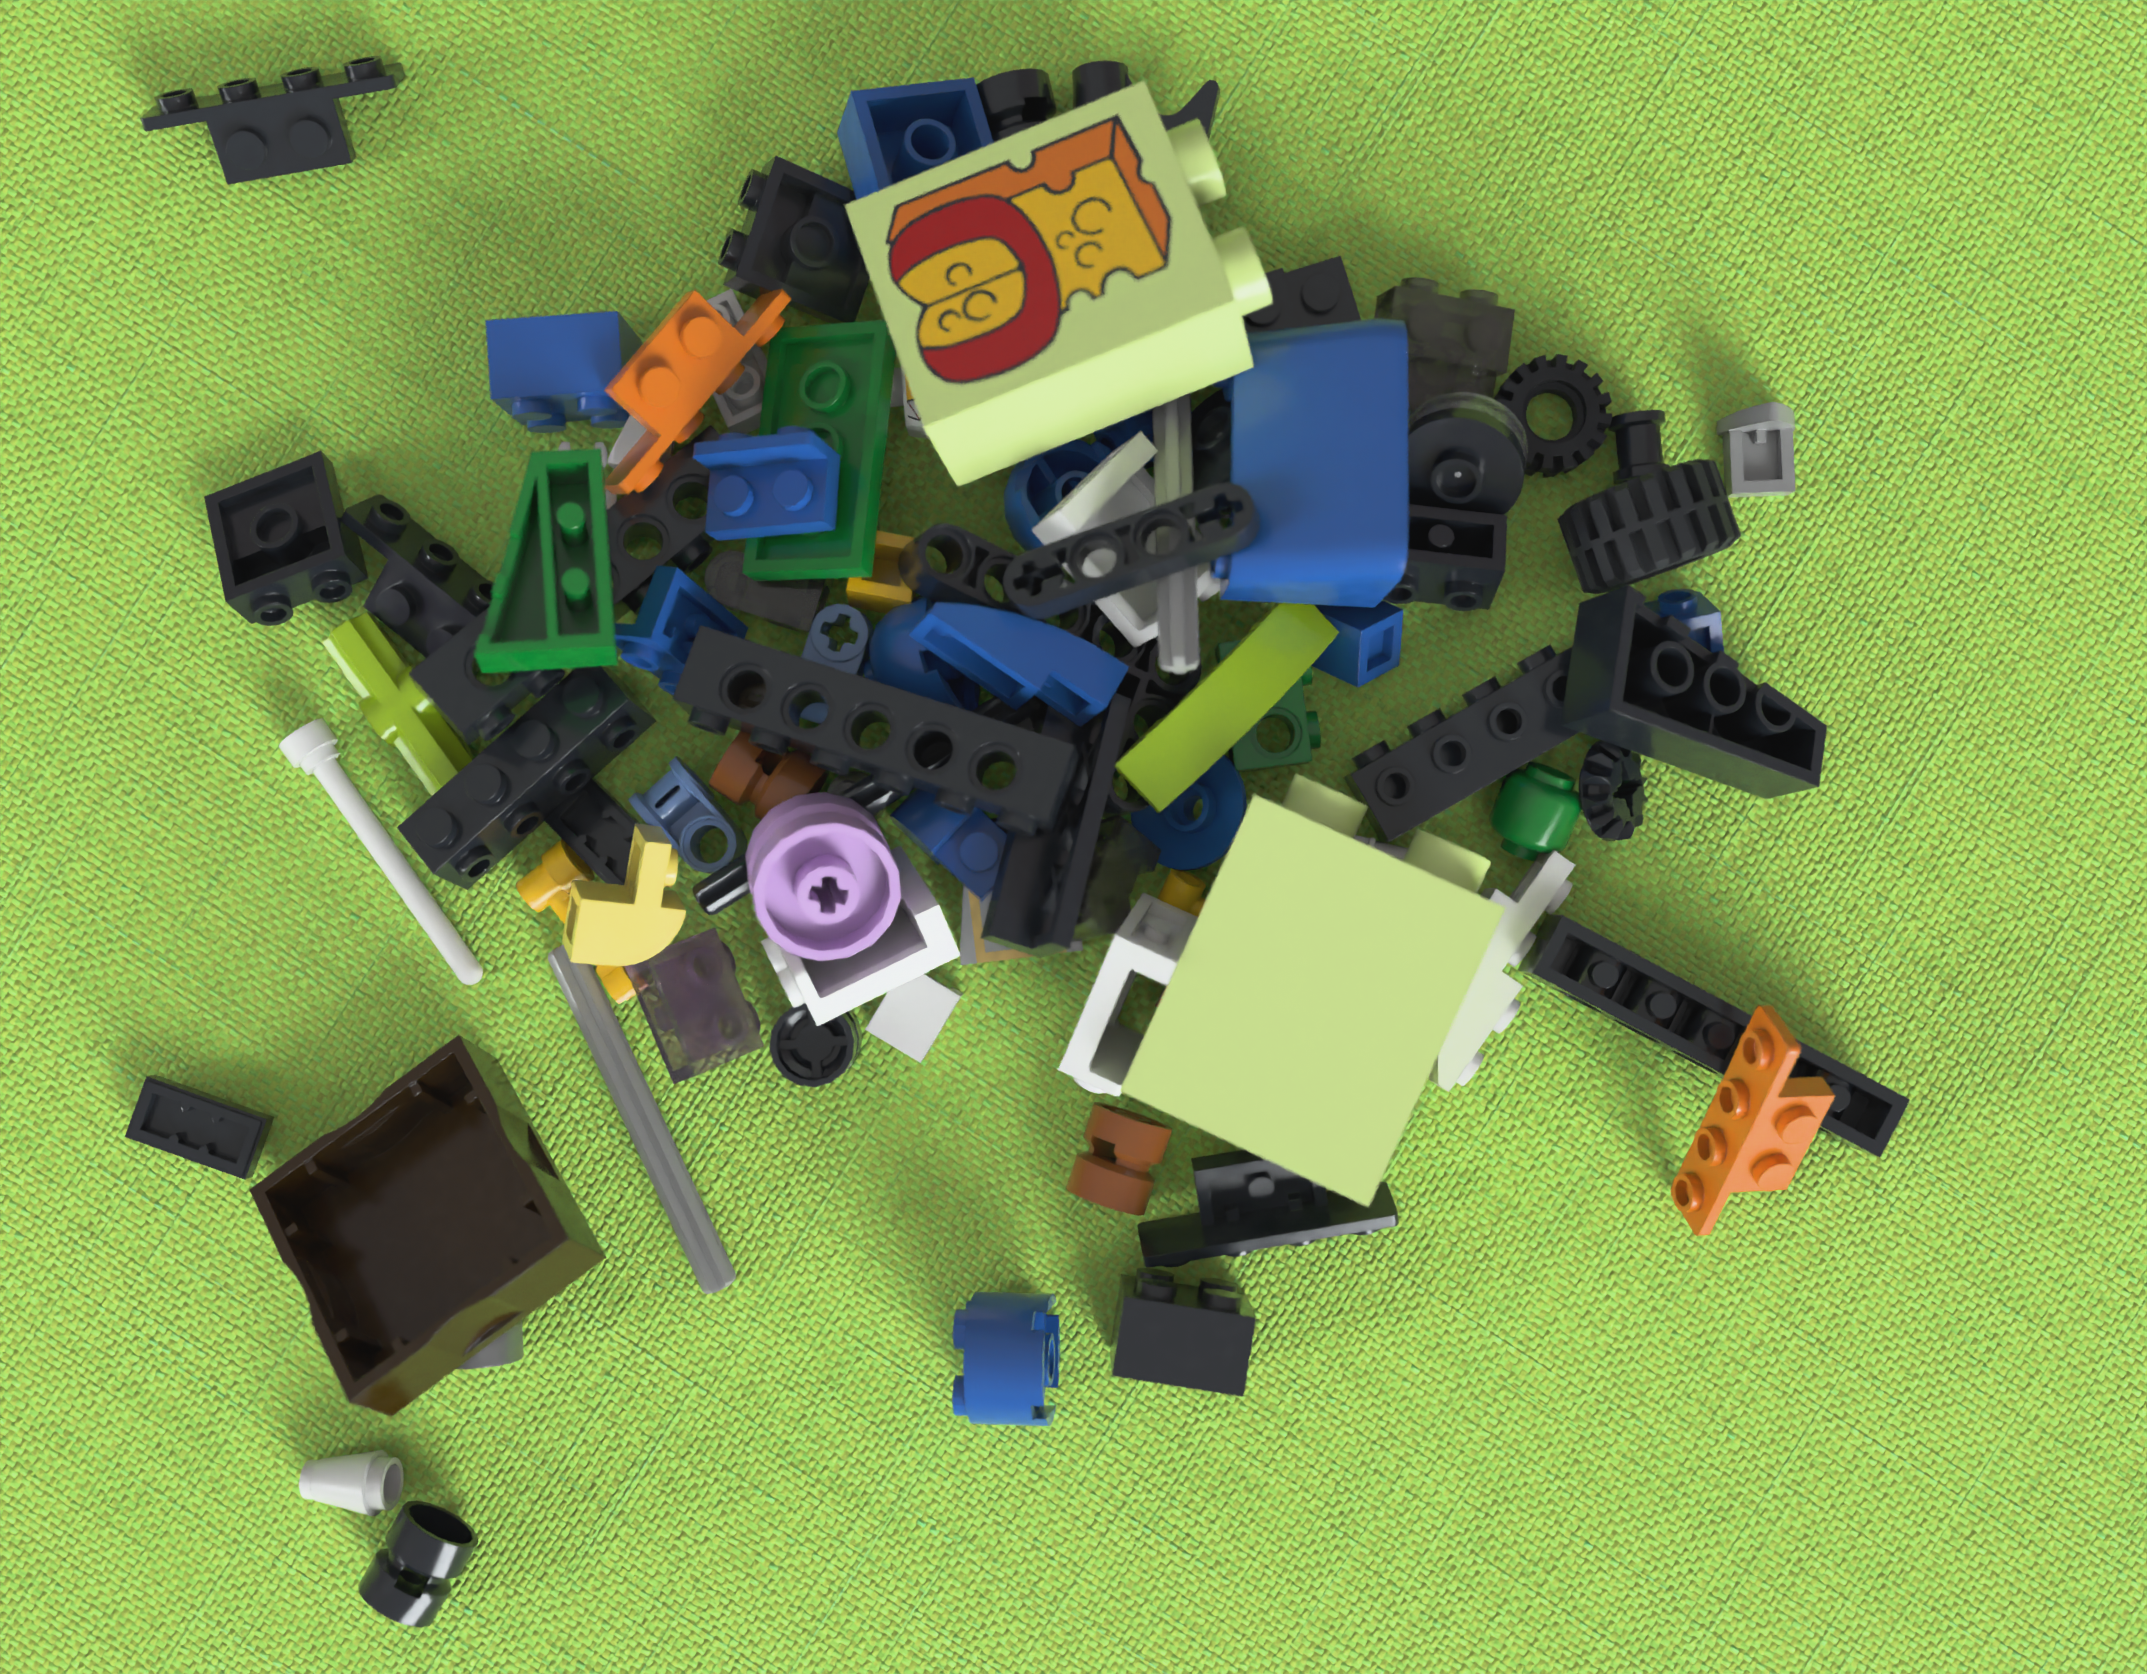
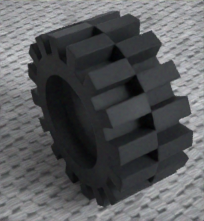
(1579, 392)

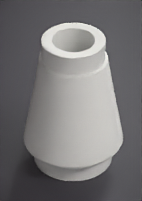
(354, 1481)

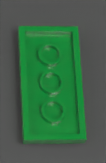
(840, 388)

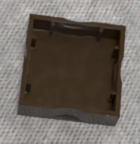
(425, 1227)

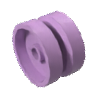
(822, 876)

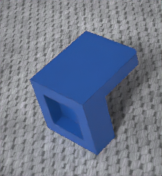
(1365, 643)

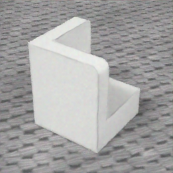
(914, 1015)

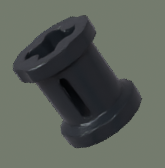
(1638, 443)

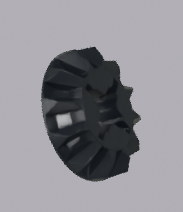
(1609, 771)

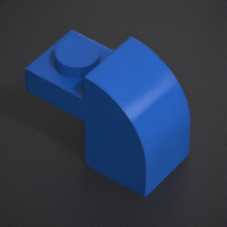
(963, 844)

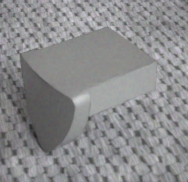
(1758, 451)

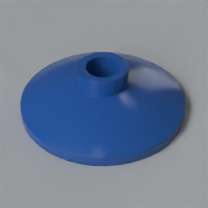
(1200, 842)

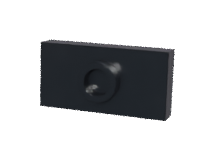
(596, 830)
(199, 1126)

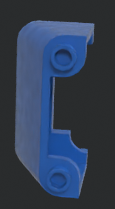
(1325, 463)

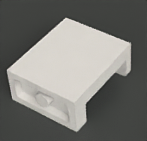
(1108, 493)
(1146, 944)
(906, 949)

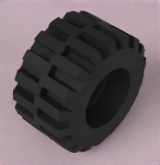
(1649, 526)

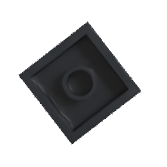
(1182, 1332)

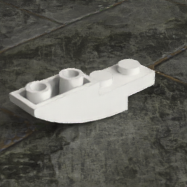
(1492, 993)

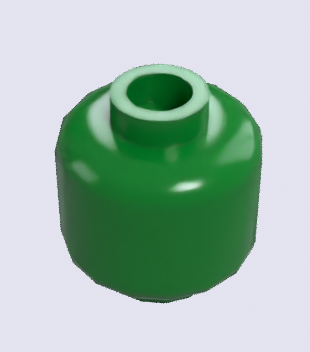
(1535, 811)

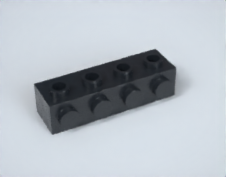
(1452, 558)
(1466, 750)
(526, 774)

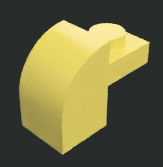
(630, 920)

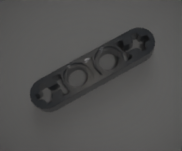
(1128, 540)

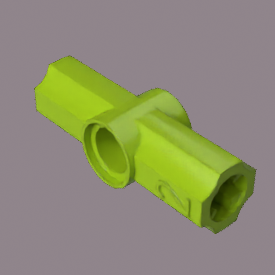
(394, 703)

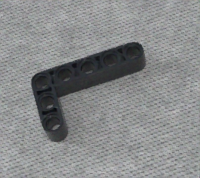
(963, 583)

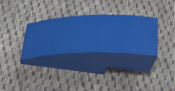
(1022, 658)

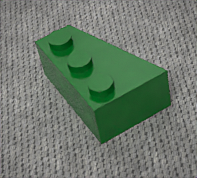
(556, 576)

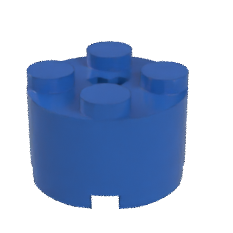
(1007, 1358)

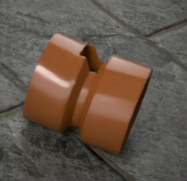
(764, 777)
(1119, 1159)

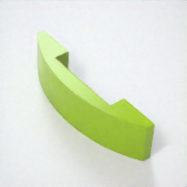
(1226, 702)

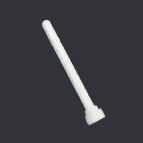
(315, 752)

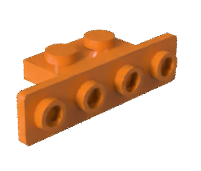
(679, 371)
(1753, 1125)

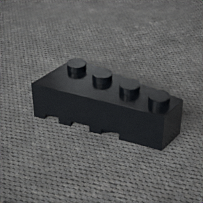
(1669, 698)

